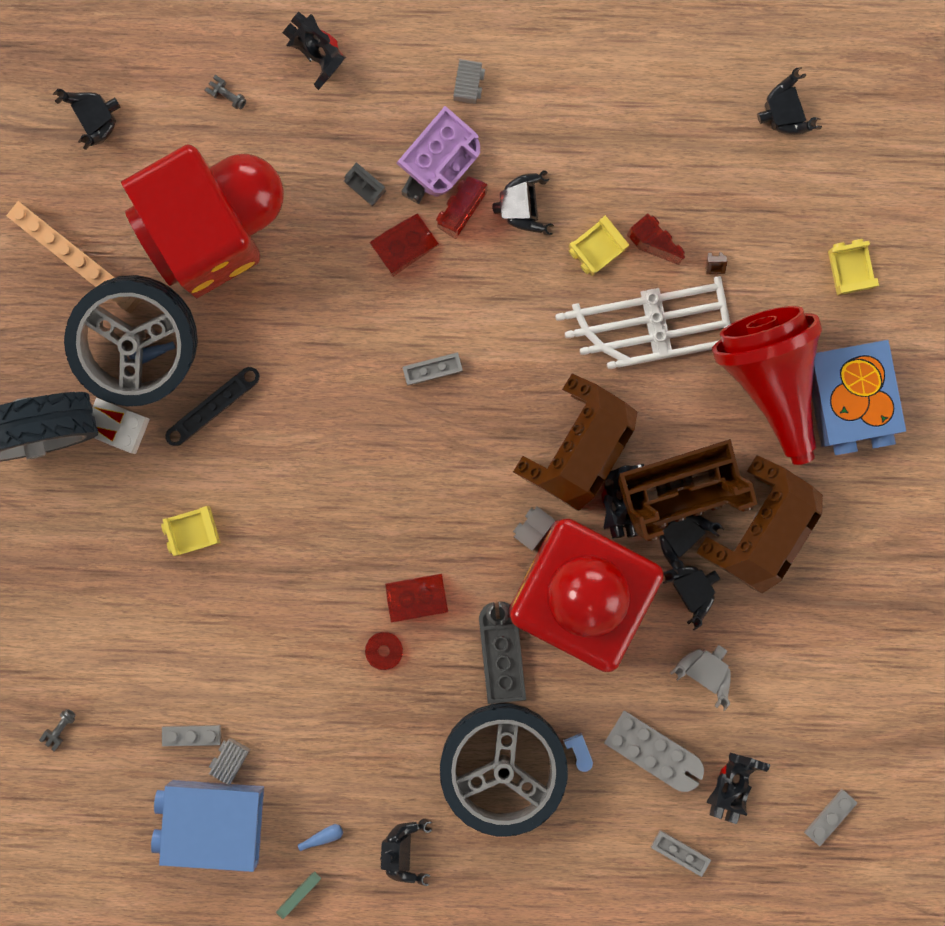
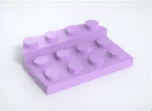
(441, 153)

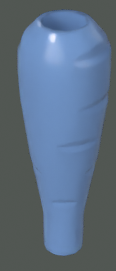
(154, 351)
(325, 836)

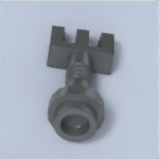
(238, 101)
(67, 717)

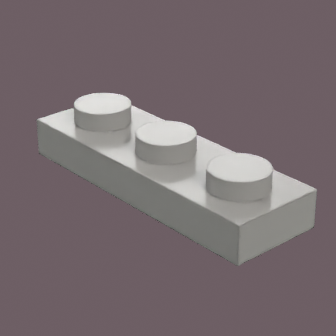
(432, 369)
(191, 735)
(830, 817)
(680, 853)

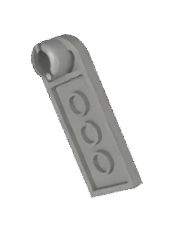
(655, 753)

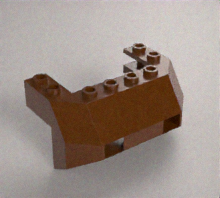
(588, 448)
(680, 494)
(774, 533)

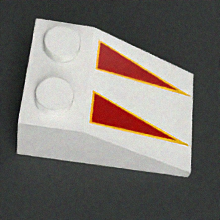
(119, 426)

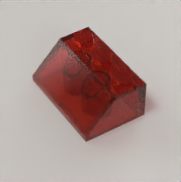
(461, 206)
(416, 598)

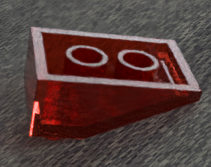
(404, 244)

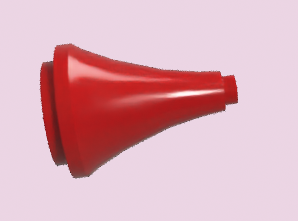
(774, 364)

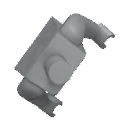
(708, 671)

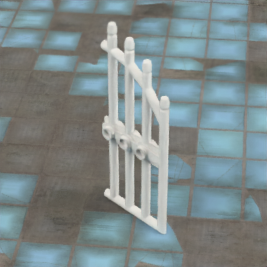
(656, 323)

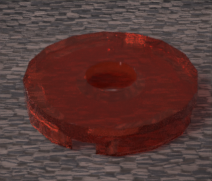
(372, 650)

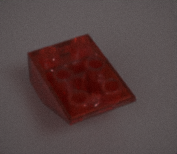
(653, 240)

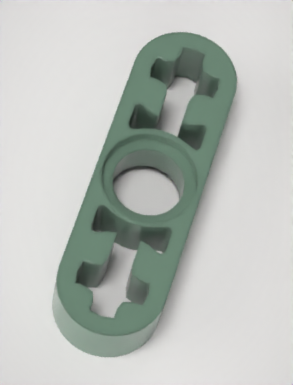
(298, 895)

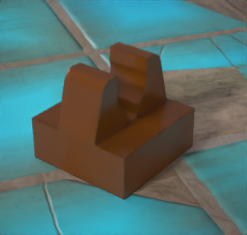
(716, 264)

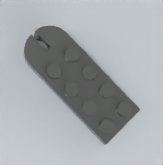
(501, 655)

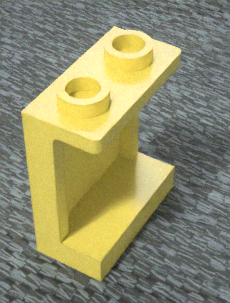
(598, 246)
(852, 267)
(190, 531)

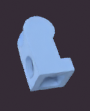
(583, 759)

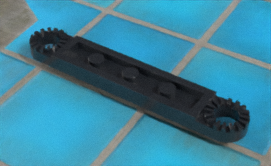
(212, 406)

